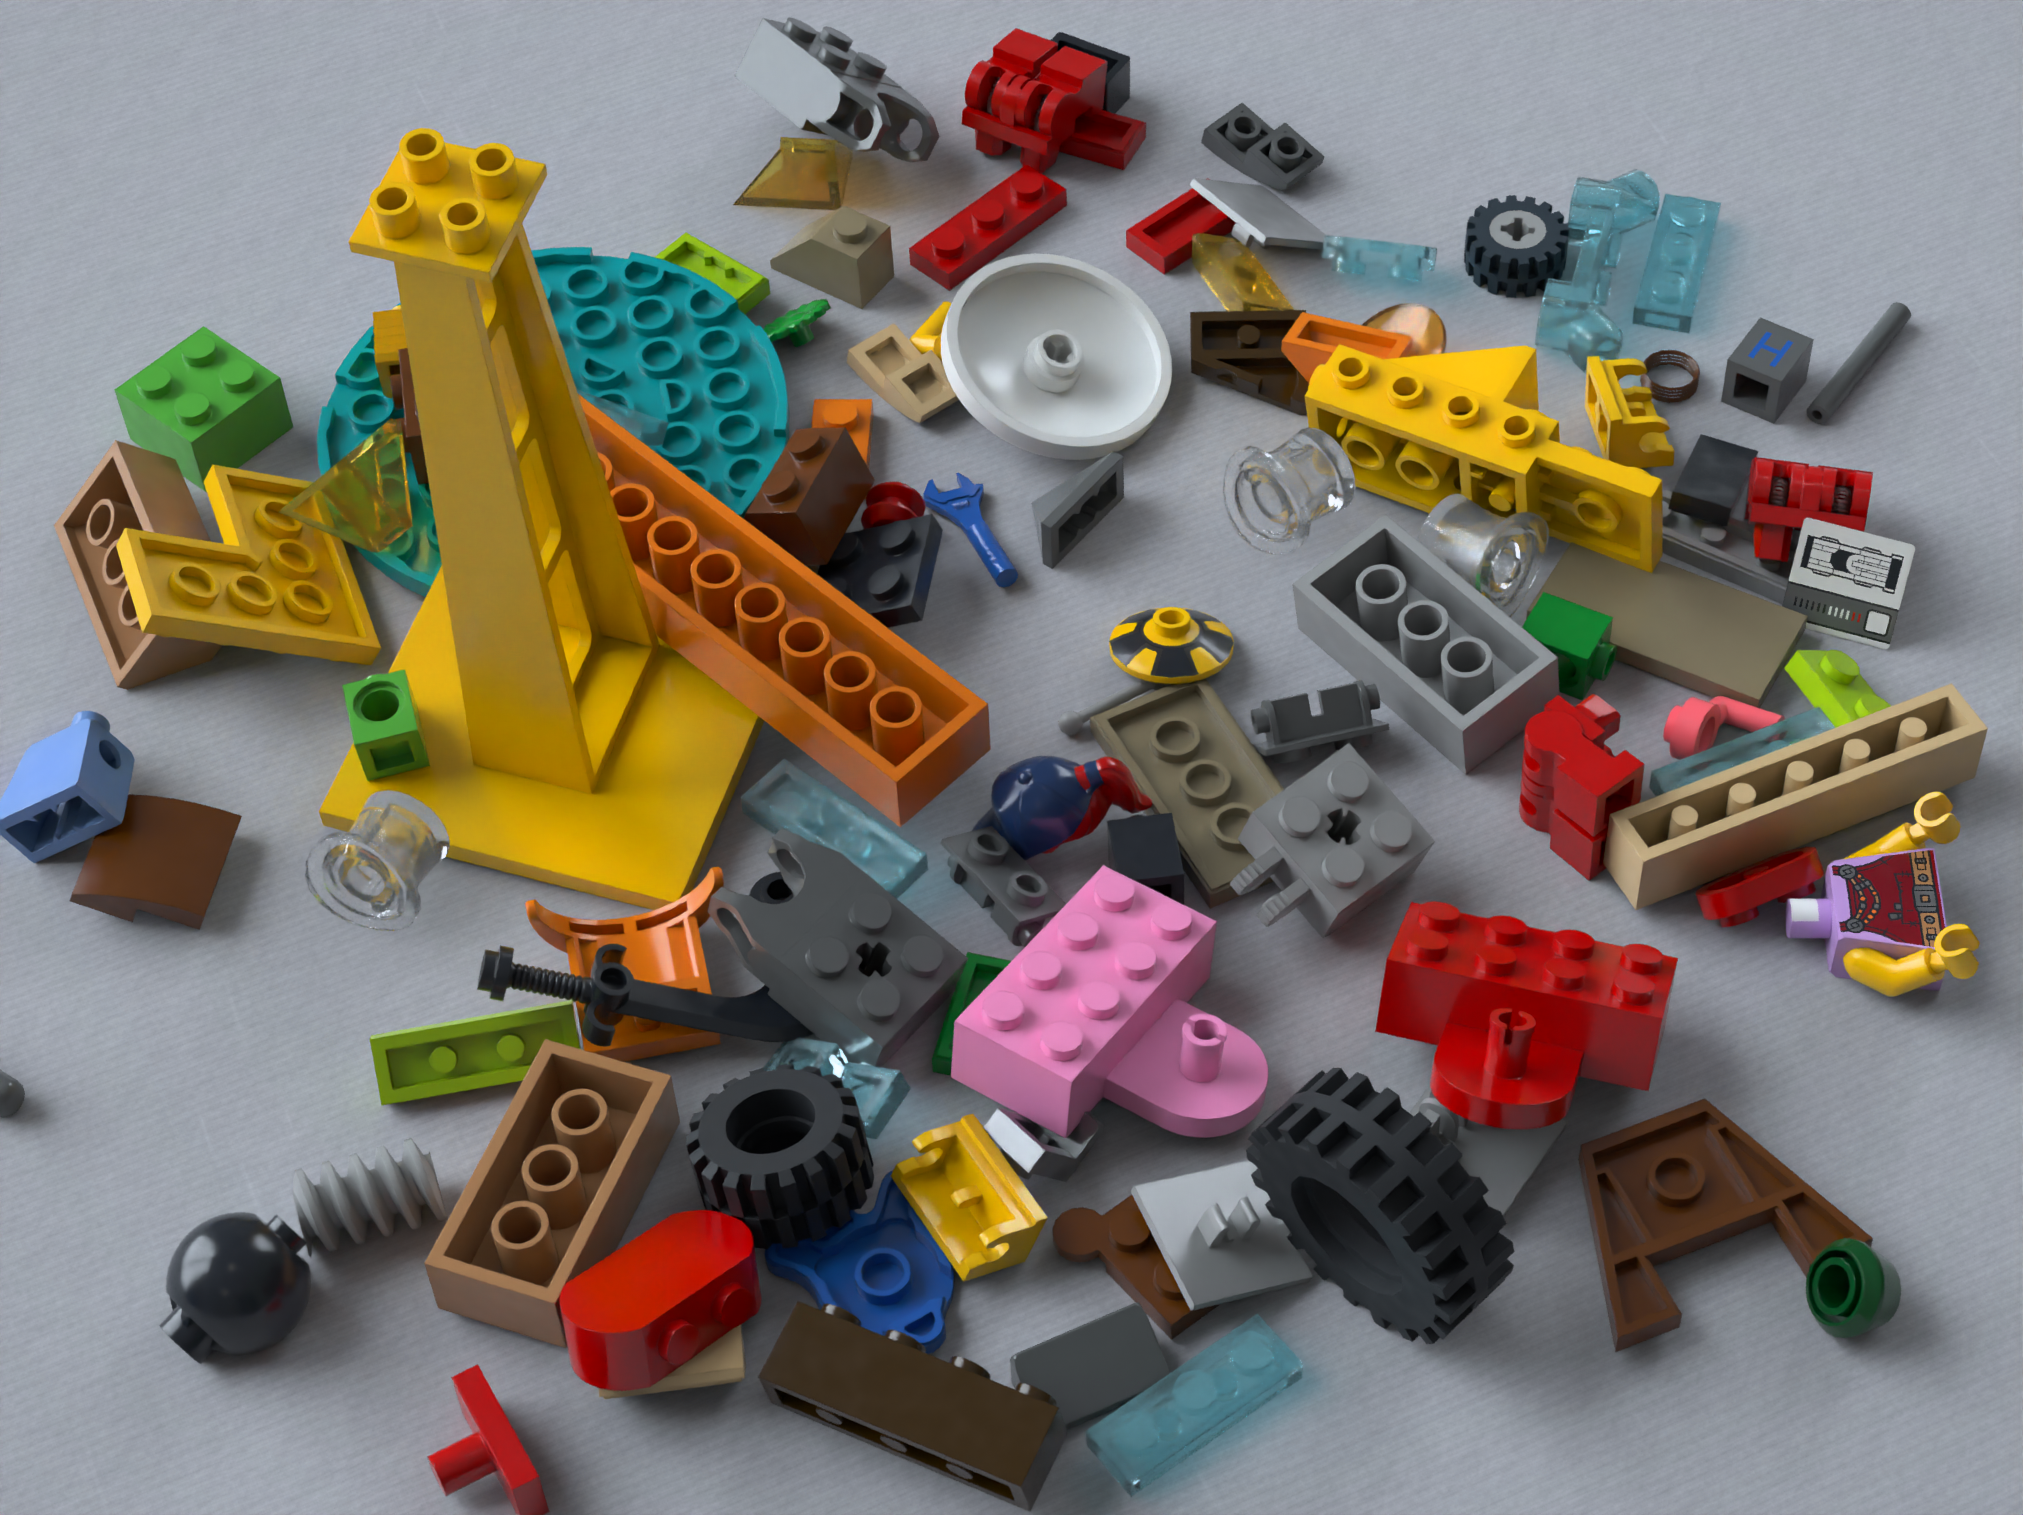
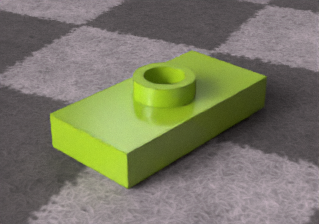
(735, 278)

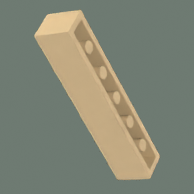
(1793, 796)

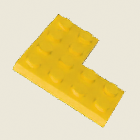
(263, 589)

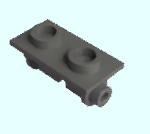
(1342, 720)
(997, 873)

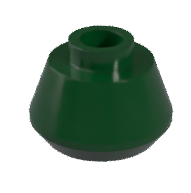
(1852, 1288)

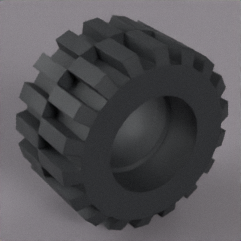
(782, 1154)

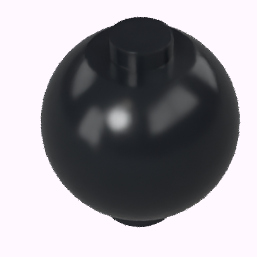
(236, 1286)

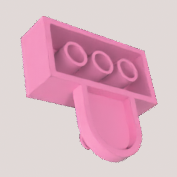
(1106, 1014)

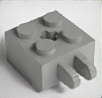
(1331, 844)

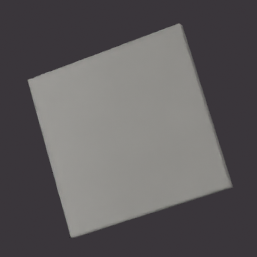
(1259, 215)
(1220, 1235)

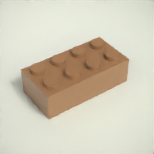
(552, 1189)

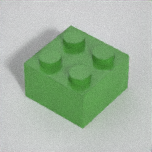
(204, 406)

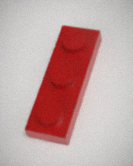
(988, 227)

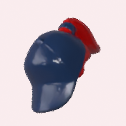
(1058, 801)

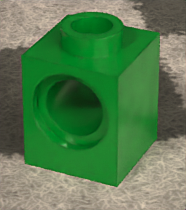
(1578, 640)

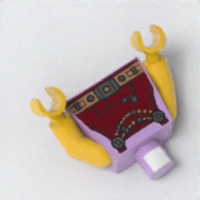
(1887, 910)

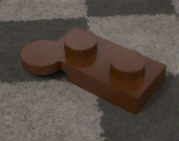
(1131, 1260)

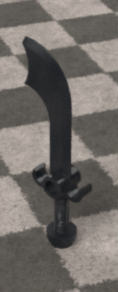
(615, 993)

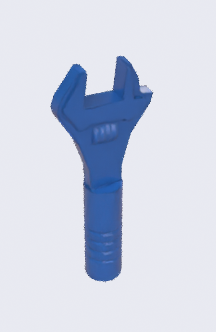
(963, 509)

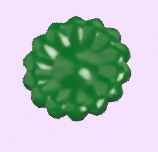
(796, 323)

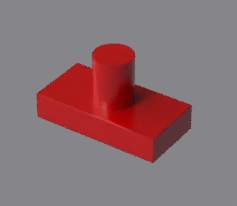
(488, 1450)

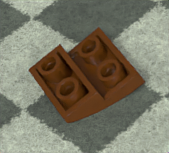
(158, 860)

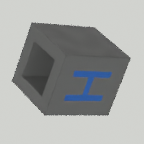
(1767, 370)

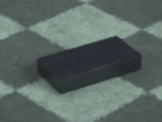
(1712, 480)

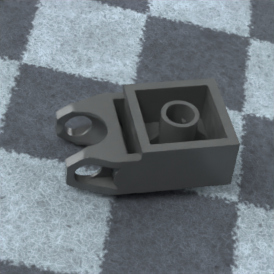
(833, 89)
(840, 952)

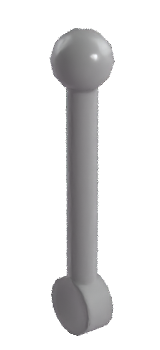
(1072, 722)

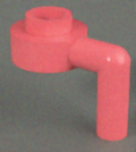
(1696, 724)

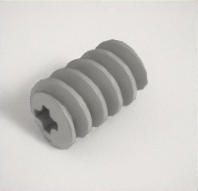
(367, 1196)

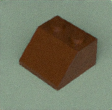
(812, 494)

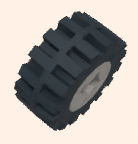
(1515, 246)

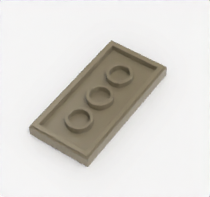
(1682, 624)
(1197, 767)

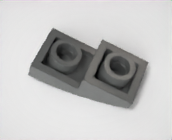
(1258, 151)

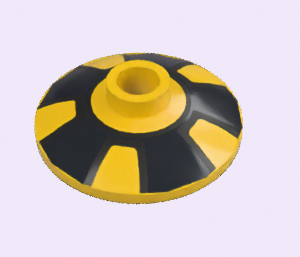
(1171, 645)

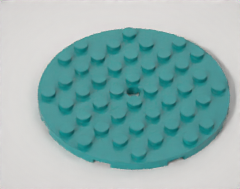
(631, 336)

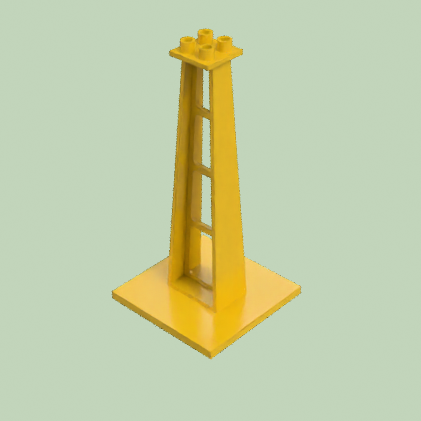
(540, 688)

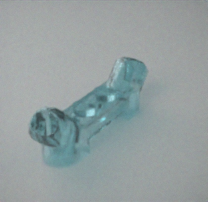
(1597, 220)

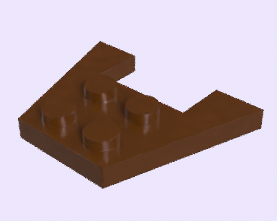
(1681, 1188)

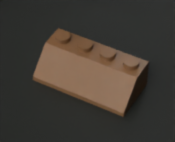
(140, 493)

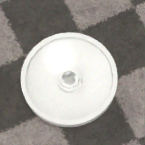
(1056, 356)

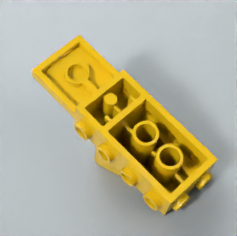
(1476, 426)

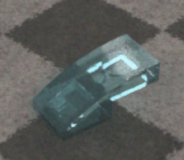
(875, 1088)

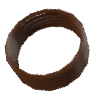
(1687, 391)

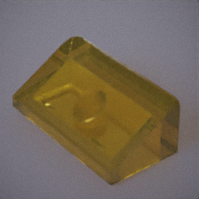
(1235, 275)

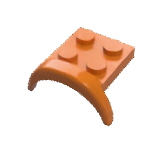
(660, 949)

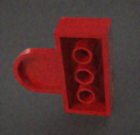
(1522, 1011)

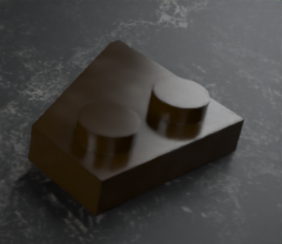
(1247, 356)

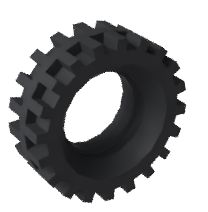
(1380, 1205)

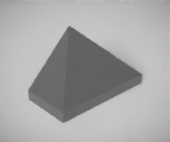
(1077, 507)

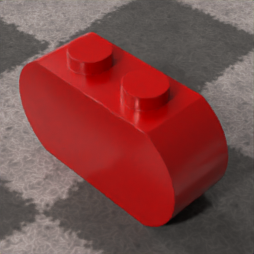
(660, 1300)

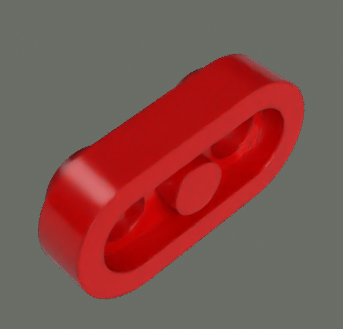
(1781, 877)

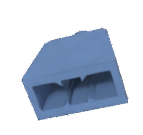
(67, 788)

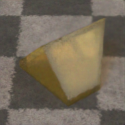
(802, 176)
(362, 494)

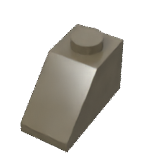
(840, 256)

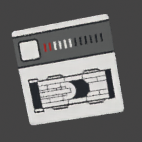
(1848, 582)

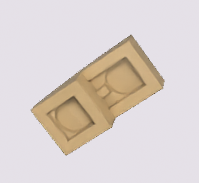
(901, 374)

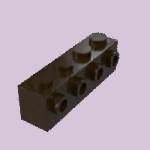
(915, 1403)

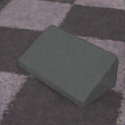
(1094, 1364)

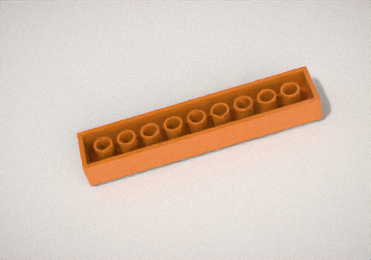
(788, 638)

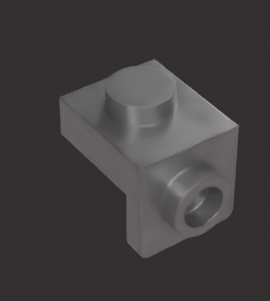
(1038, 1150)

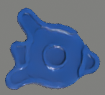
(877, 1268)

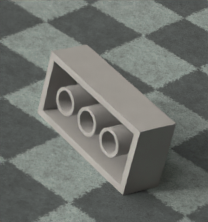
(1426, 642)

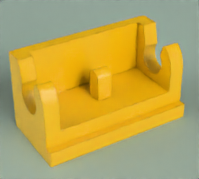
(1625, 417)
(970, 1199)

